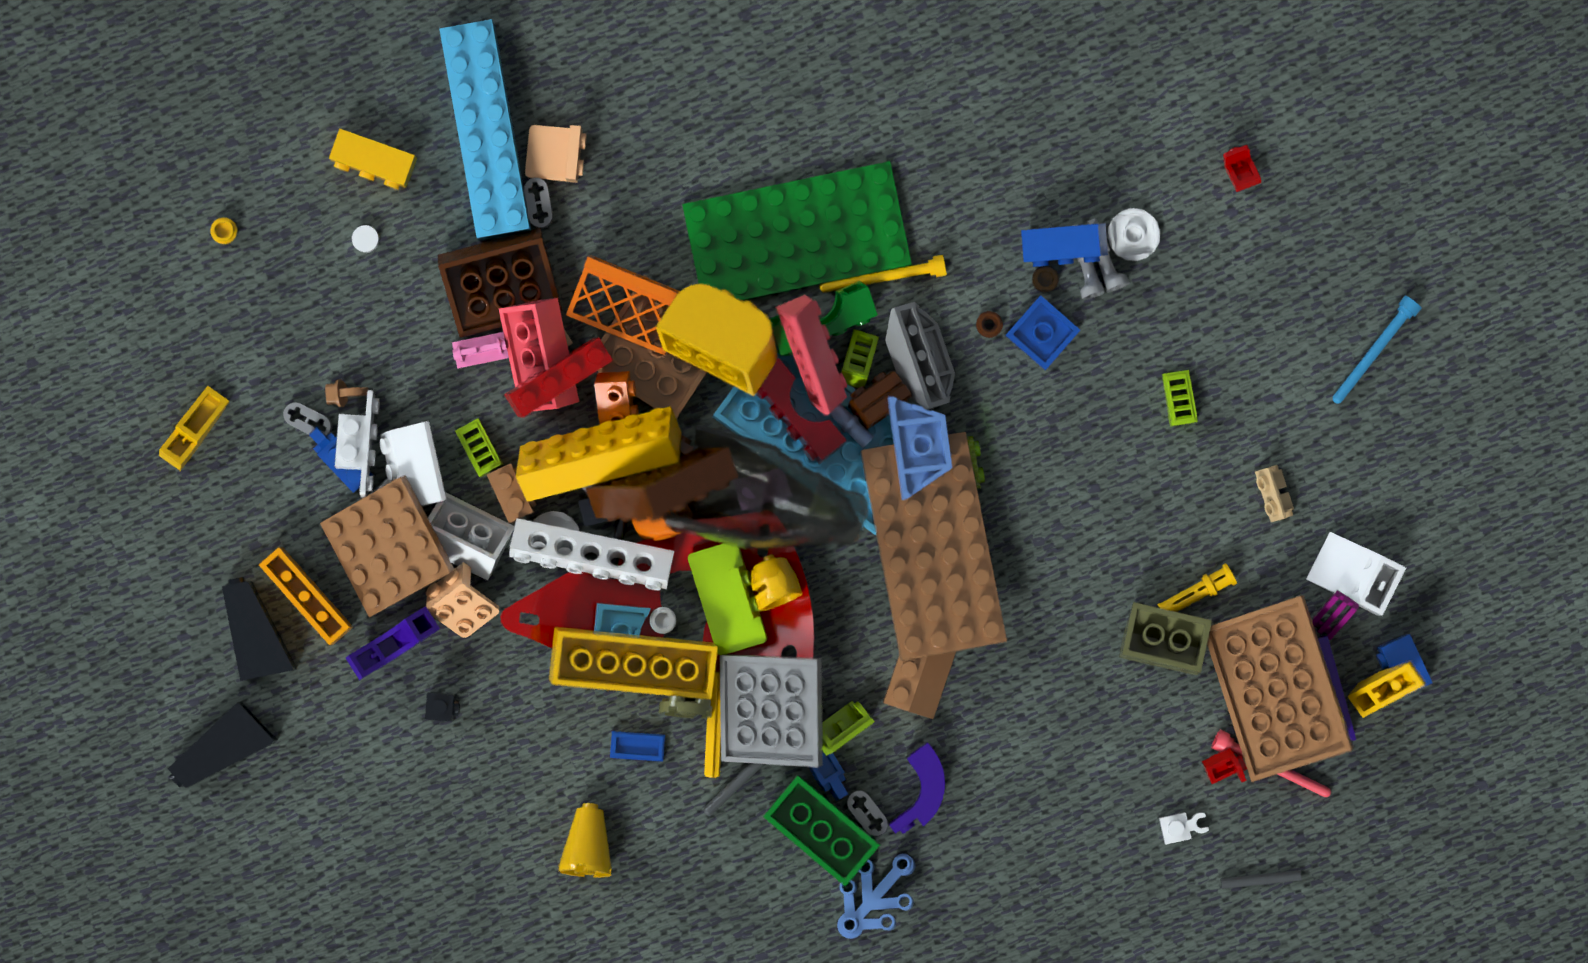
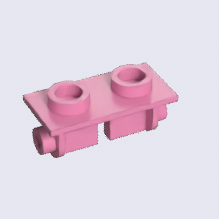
(480, 350)

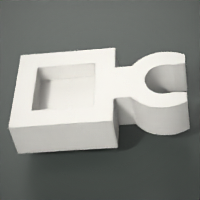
(1178, 828)

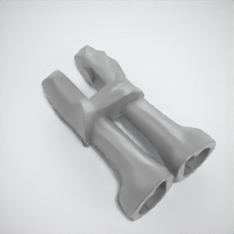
(1112, 279)

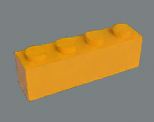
(306, 596)

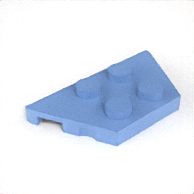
(919, 445)

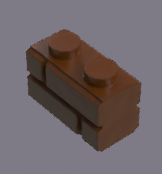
(872, 403)

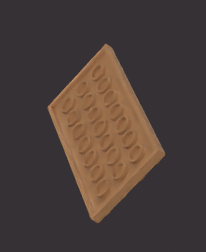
(934, 556)

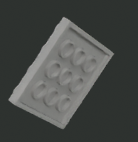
(771, 710)

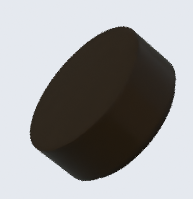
(1045, 279)

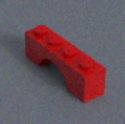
(558, 378)

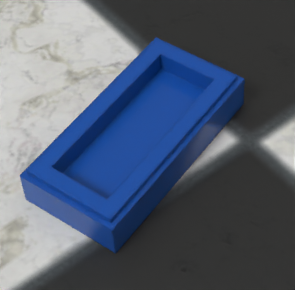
(637, 746)

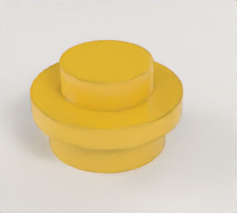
(223, 230)

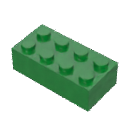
(822, 830)

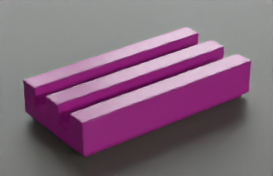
(1324, 626)

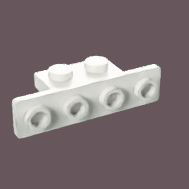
(355, 443)

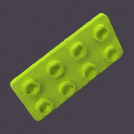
(727, 598)

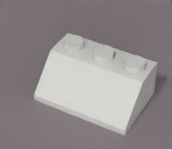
(413, 454)
(470, 535)

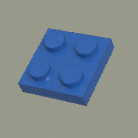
(1042, 332)

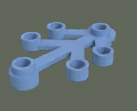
(872, 899)

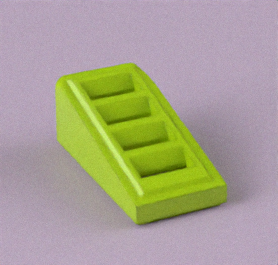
(854, 374)
(1188, 419)
(489, 467)

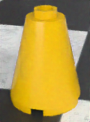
(587, 845)

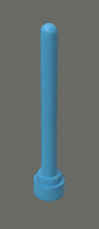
(1406, 310)

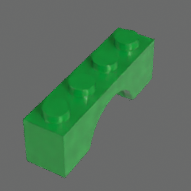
(851, 307)

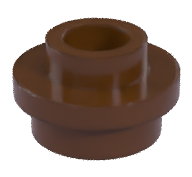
(989, 315)

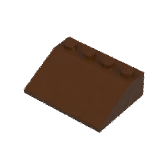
(495, 277)

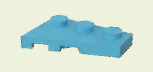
(620, 618)

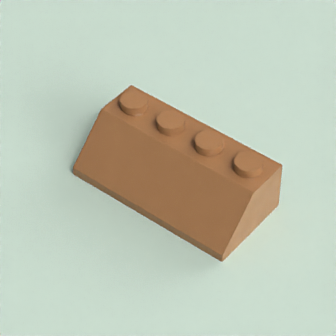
(919, 683)

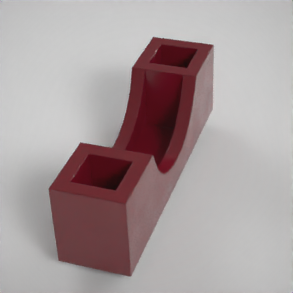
(818, 438)

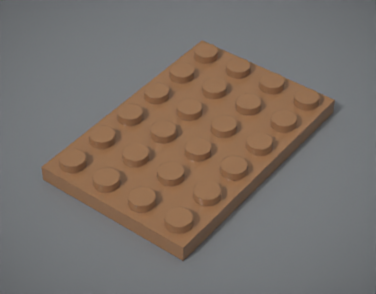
(1278, 689)

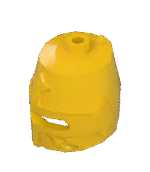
(774, 583)

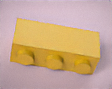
(372, 159)

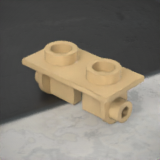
(1269, 482)

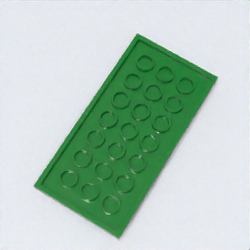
(799, 233)

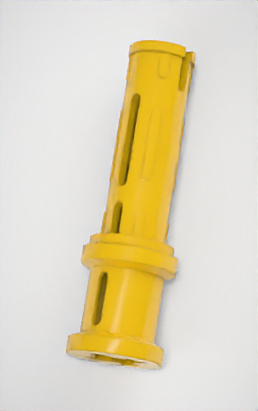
(1211, 584)

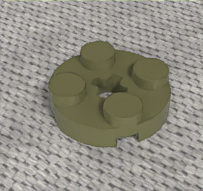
(677, 707)

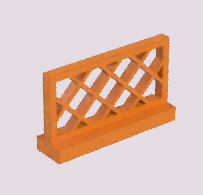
(628, 280)

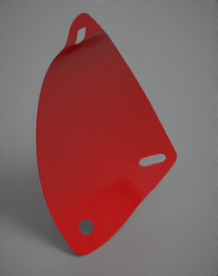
(574, 597)

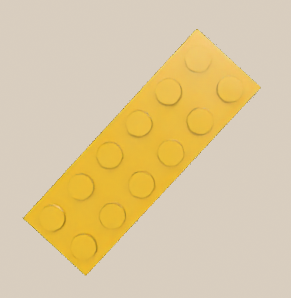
(598, 453)
(632, 663)

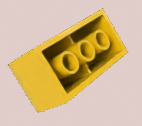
(719, 336)

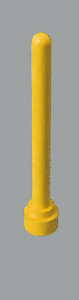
(934, 266)

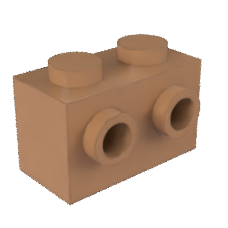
(510, 493)

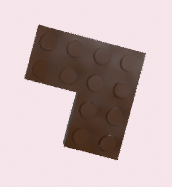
(663, 488)

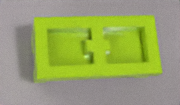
(844, 726)

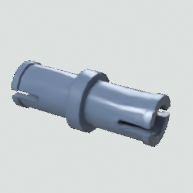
(851, 425)

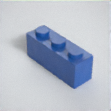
(1064, 244)

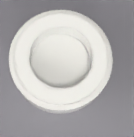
(365, 239)
(663, 620)

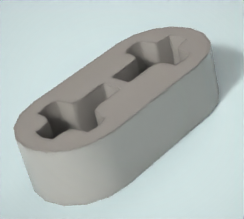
(532, 203)
(310, 414)
(862, 817)

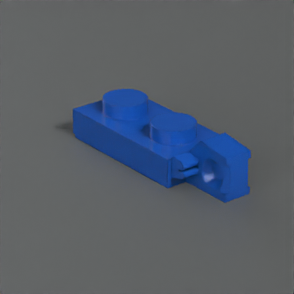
(327, 452)
(830, 776)

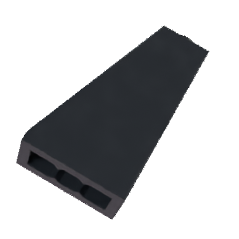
(254, 635)
(224, 744)

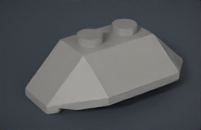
(920, 355)

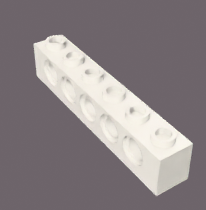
(605, 548)

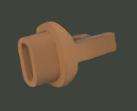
(338, 393)

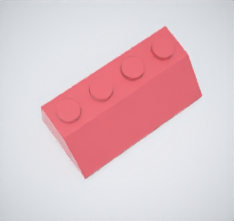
(535, 343)
(812, 353)

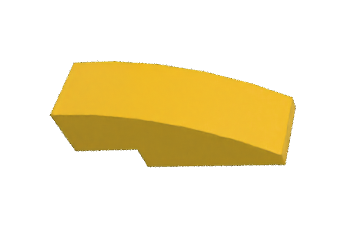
(193, 428)

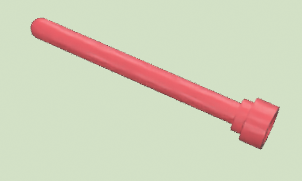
(1223, 741)

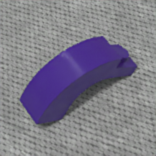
(393, 643)
(931, 791)

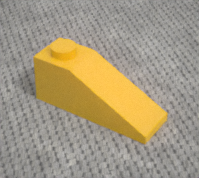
(1385, 688)

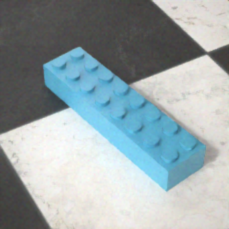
(485, 129)

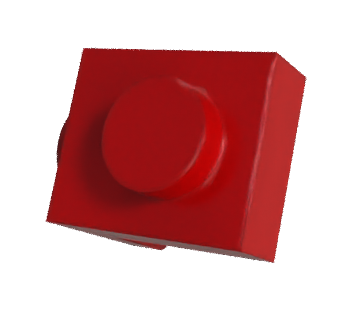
(1241, 168)
(1224, 765)

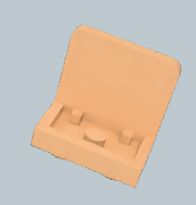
(555, 153)
(458, 603)

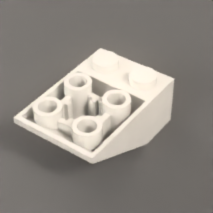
(1356, 573)

